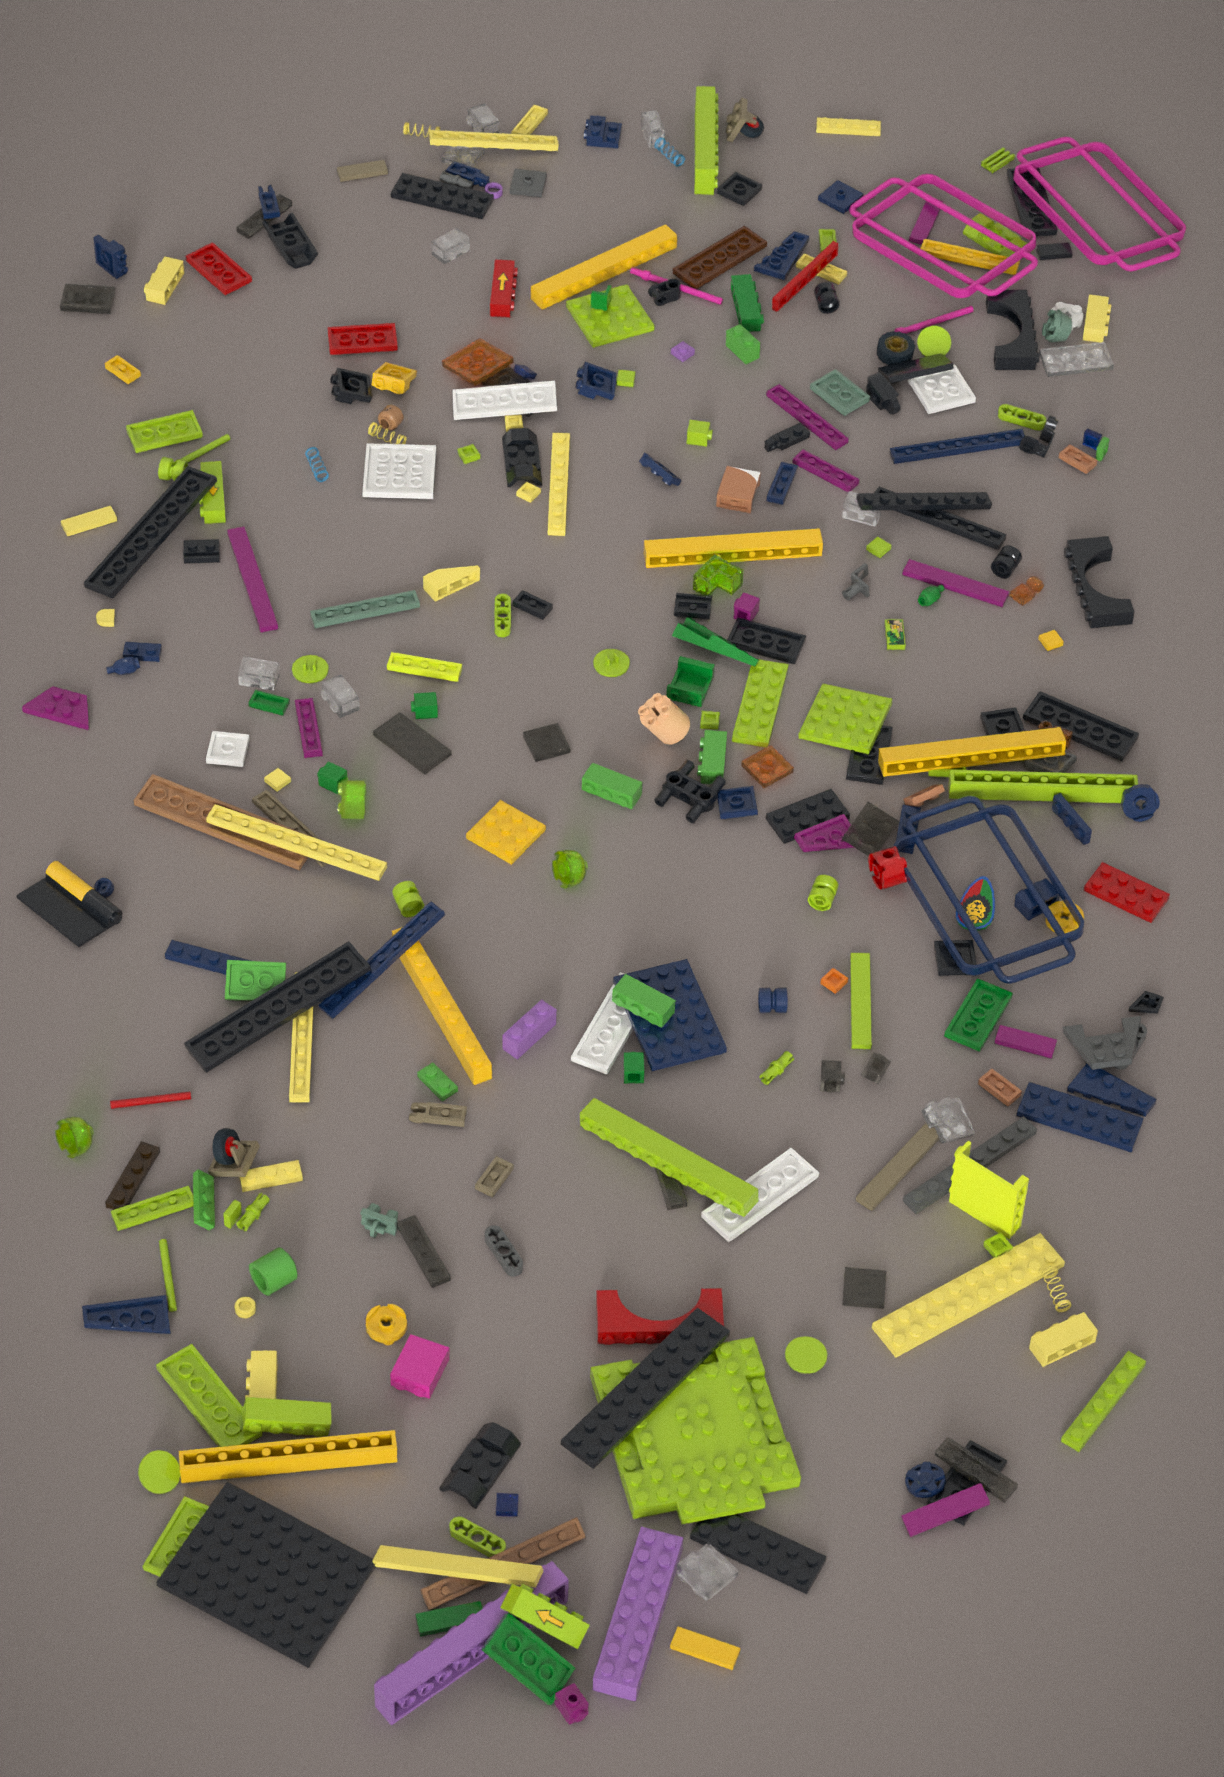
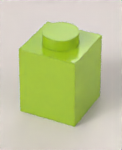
(699, 433)

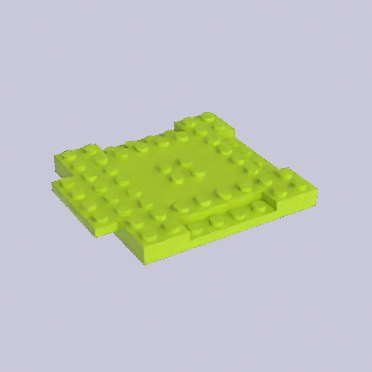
(708, 1443)

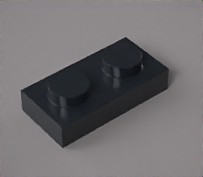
(532, 605)

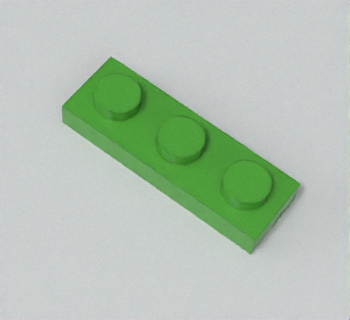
(203, 1199)

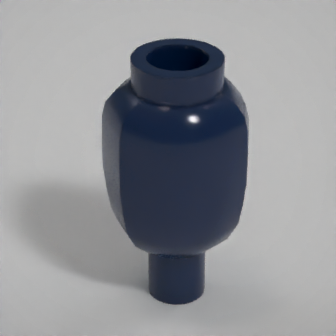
(124, 666)

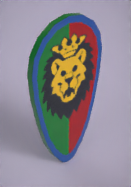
(978, 903)

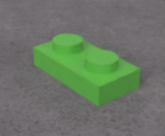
(437, 1081)

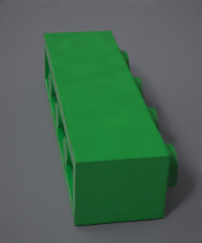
(746, 302)

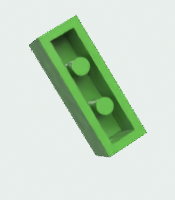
(712, 755)
(612, 786)
(643, 1000)

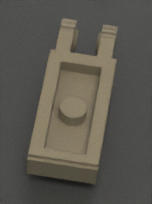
(438, 1114)

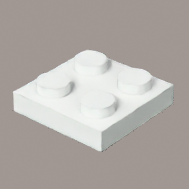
(227, 748)

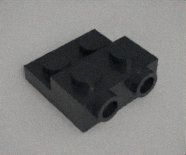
(350, 386)

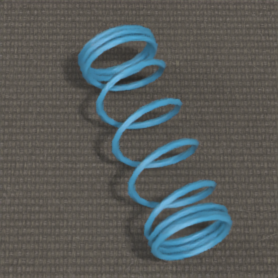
(676, 157)
(312, 457)

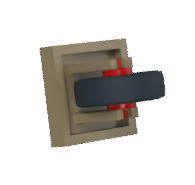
(743, 122)
(231, 1155)

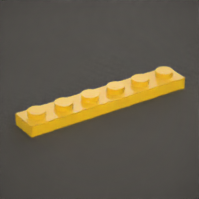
(966, 255)

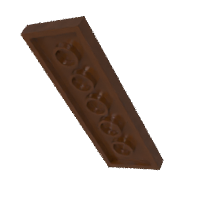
(719, 257)

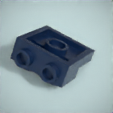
(602, 133)
(110, 256)
(595, 381)

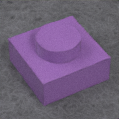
(682, 351)

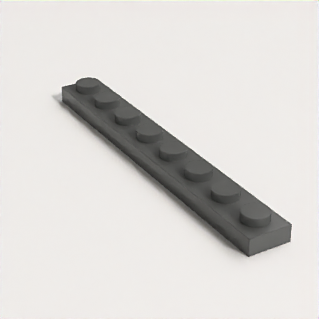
(984, 1155)

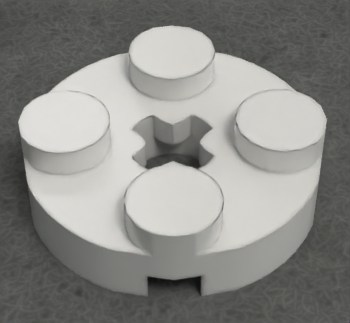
(1072, 311)

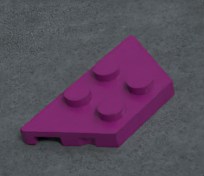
(60, 706)

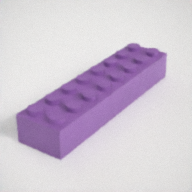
(638, 1614)

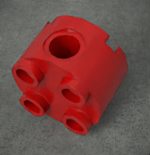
(887, 868)

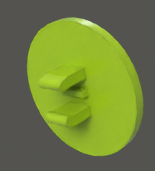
(934, 341)
(611, 662)
(310, 669)
(806, 1354)
(159, 1472)

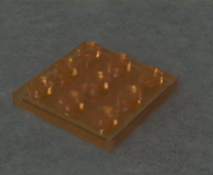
(477, 361)

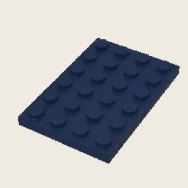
(689, 1032)

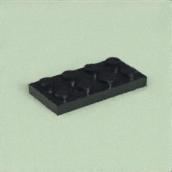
(805, 814)

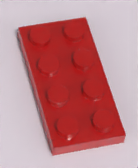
(218, 268)
(362, 338)
(1126, 892)

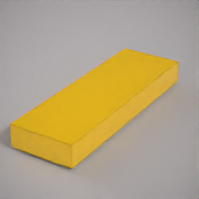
(705, 1648)

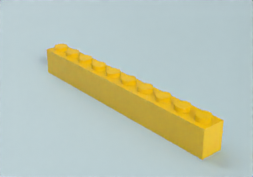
(603, 267)
(733, 547)
(972, 751)
(446, 1013)
(288, 1456)

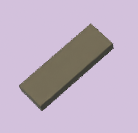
(362, 170)

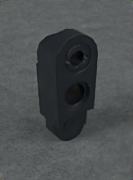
(882, 393)

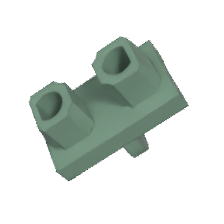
(378, 1222)

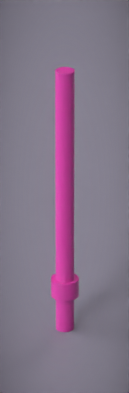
(647, 275)
(936, 320)

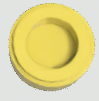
(245, 1307)

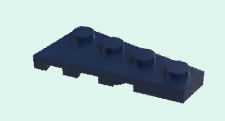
(784, 257)
(1111, 1090)
(135, 1315)

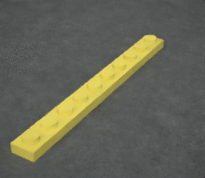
(297, 842)

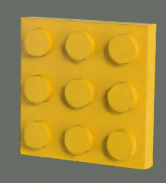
(505, 832)

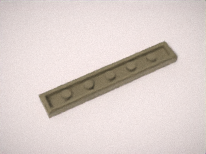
(280, 814)
(898, 1167)

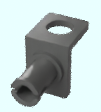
(858, 584)

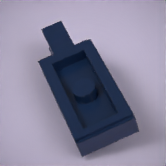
(468, 173)
(659, 469)

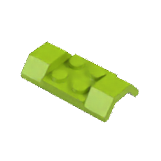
(988, 243)

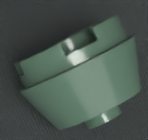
(1057, 326)

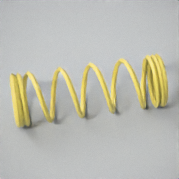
(406, 129)
(376, 425)
(1059, 1304)

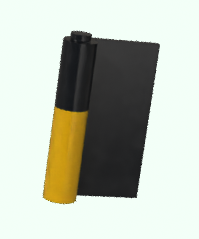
(70, 905)

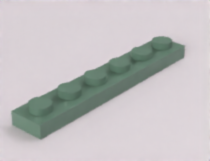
(364, 609)

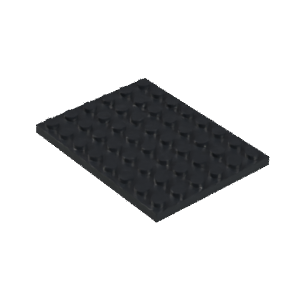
(267, 1574)

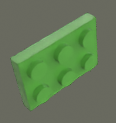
(252, 978)

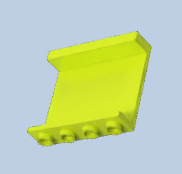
(986, 1194)

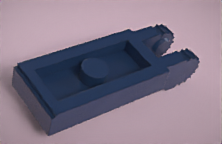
(268, 203)

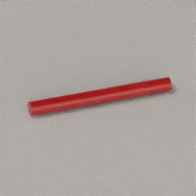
(150, 1100)

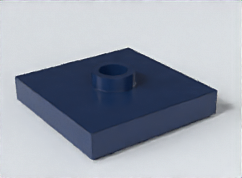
(840, 196)
(737, 802)

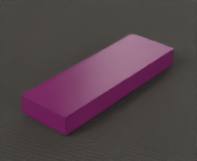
(1025, 1041)

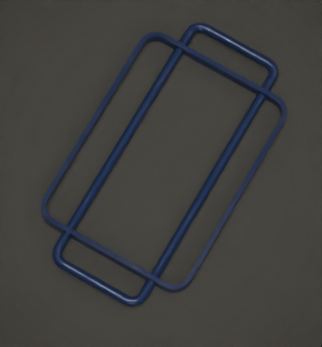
(992, 963)

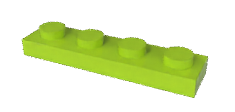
(152, 1208)

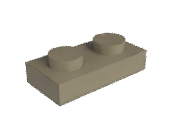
(494, 1176)

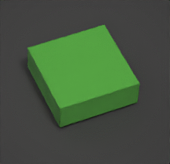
(1102, 449)

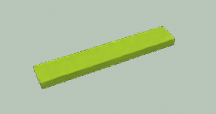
(860, 1001)

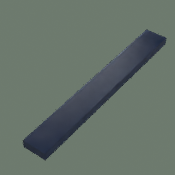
(956, 446)
(384, 958)

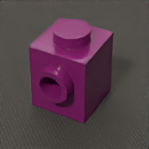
(746, 607)
(571, 1704)

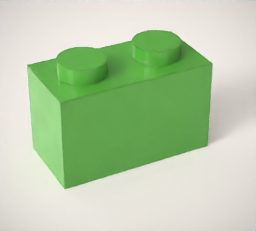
(742, 344)

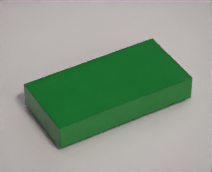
(269, 702)

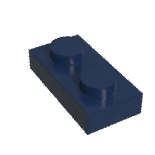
(143, 651)

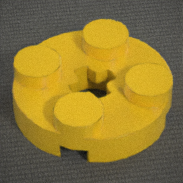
(1060, 909)
(386, 1334)

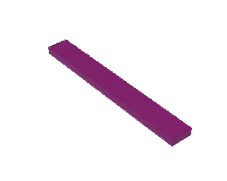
(252, 579)

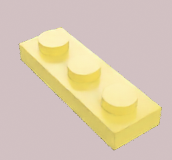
(271, 1176)

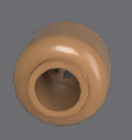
(390, 417)

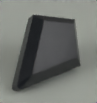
(1147, 1003)

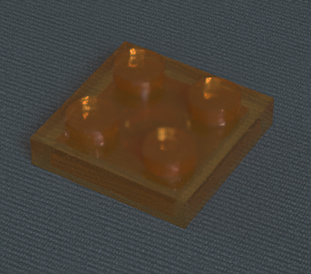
(767, 766)

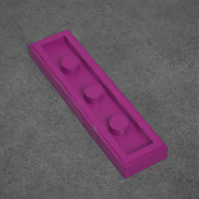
(924, 223)
(825, 470)
(308, 728)
(945, 1510)

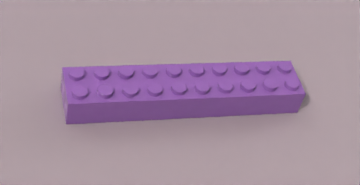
(454, 1653)

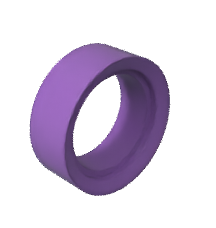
(494, 185)

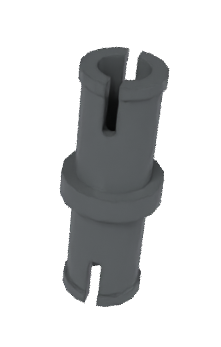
(455, 180)

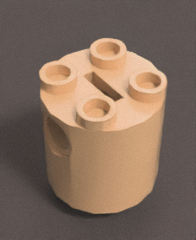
(664, 719)

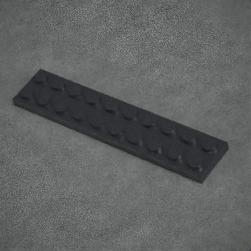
(150, 532)
(277, 1006)
(645, 1388)

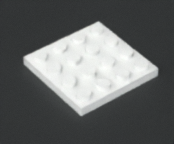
(399, 471)

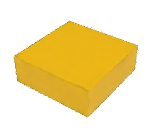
(1051, 640)

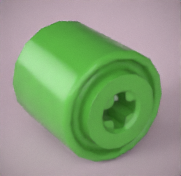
(273, 1271)

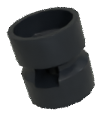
(826, 297)
(1006, 561)

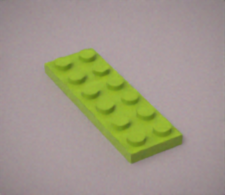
(760, 703)
(206, 1397)

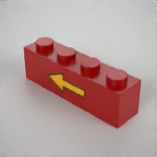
(502, 288)

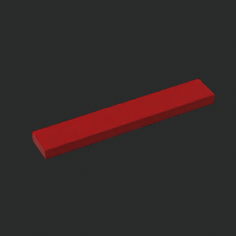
(805, 276)

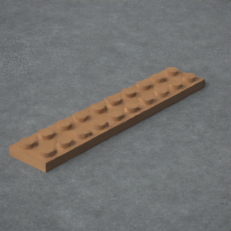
(193, 807)

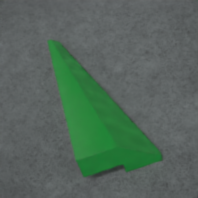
(703, 637)

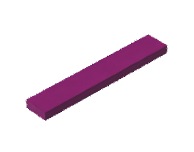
(807, 417)
(956, 583)

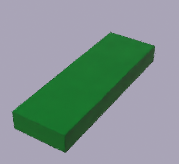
(444, 1619)

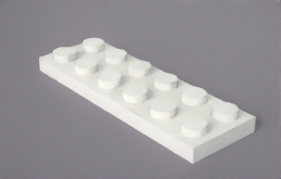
(504, 400)
(604, 1036)
(775, 1185)

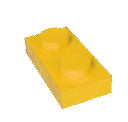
(122, 369)

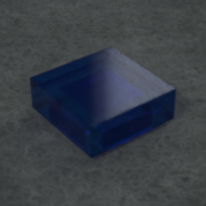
(524, 371)
(1092, 438)
(507, 1504)

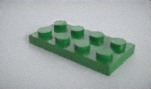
(978, 1015)
(528, 1658)

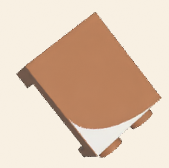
(738, 489)

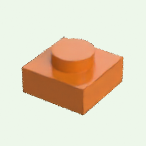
(834, 980)

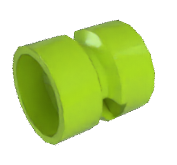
(171, 469)
(823, 892)
(408, 898)

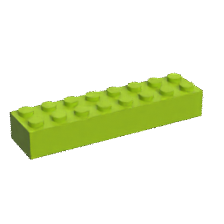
(706, 140)

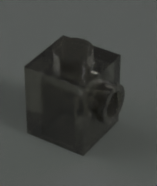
(875, 1067)
(831, 1076)

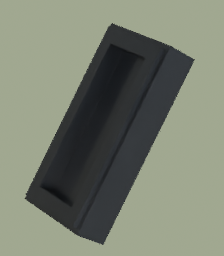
(1054, 251)

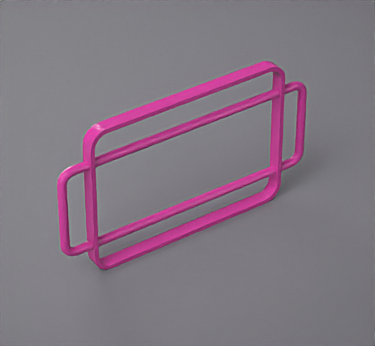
(1112, 256)
(978, 285)

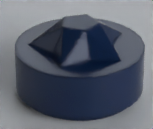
(104, 887)

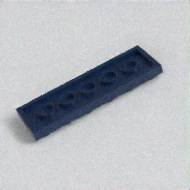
(1080, 1117)

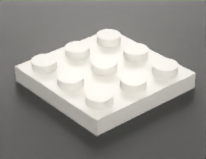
(942, 390)

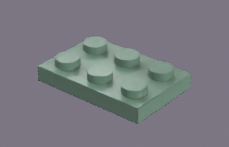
(840, 392)

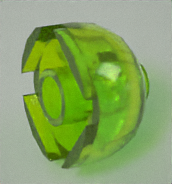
(569, 868)
(74, 1136)

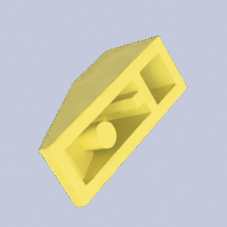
(449, 580)

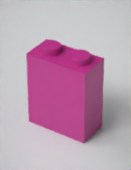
(419, 1366)

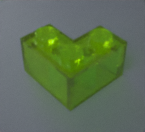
(717, 574)
(353, 798)

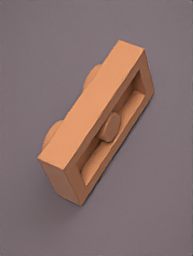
(1078, 459)
(931, 793)
(999, 1087)

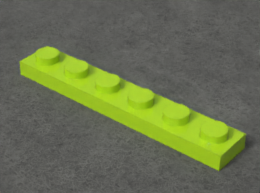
(1103, 1401)

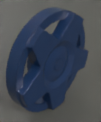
(925, 1478)

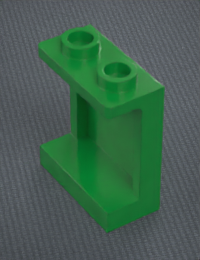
(691, 681)

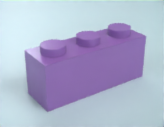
(529, 1029)

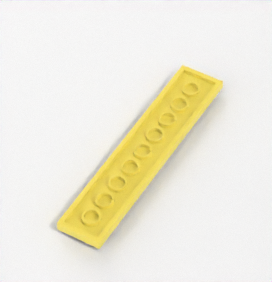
(967, 1295)

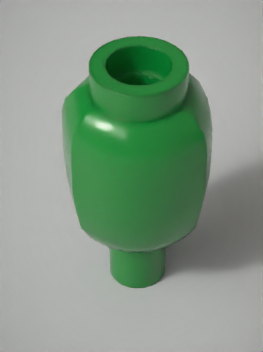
(930, 595)

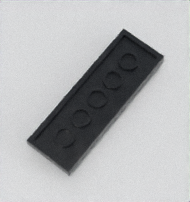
(442, 196)
(1029, 213)
(1086, 727)
(761, 1550)

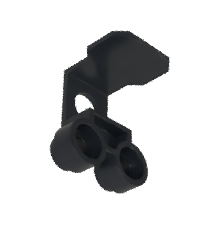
(1032, 446)

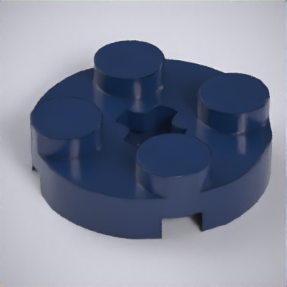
(1136, 793)

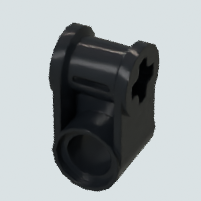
(667, 292)

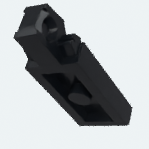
(787, 438)

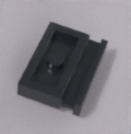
(201, 551)
(693, 605)

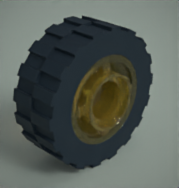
(895, 348)

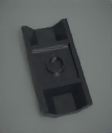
(291, 242)
(521, 456)
(481, 1463)

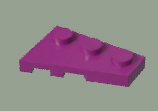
(824, 835)

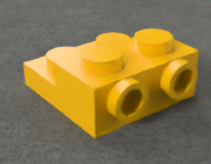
(393, 378)

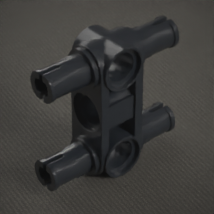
(690, 791)

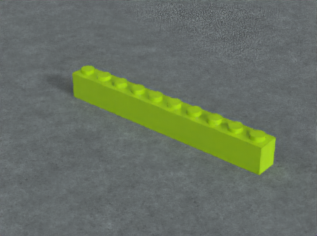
(1039, 785)
(669, 1157)

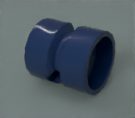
(773, 1000)

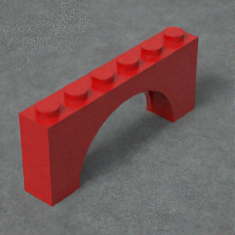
(621, 1326)

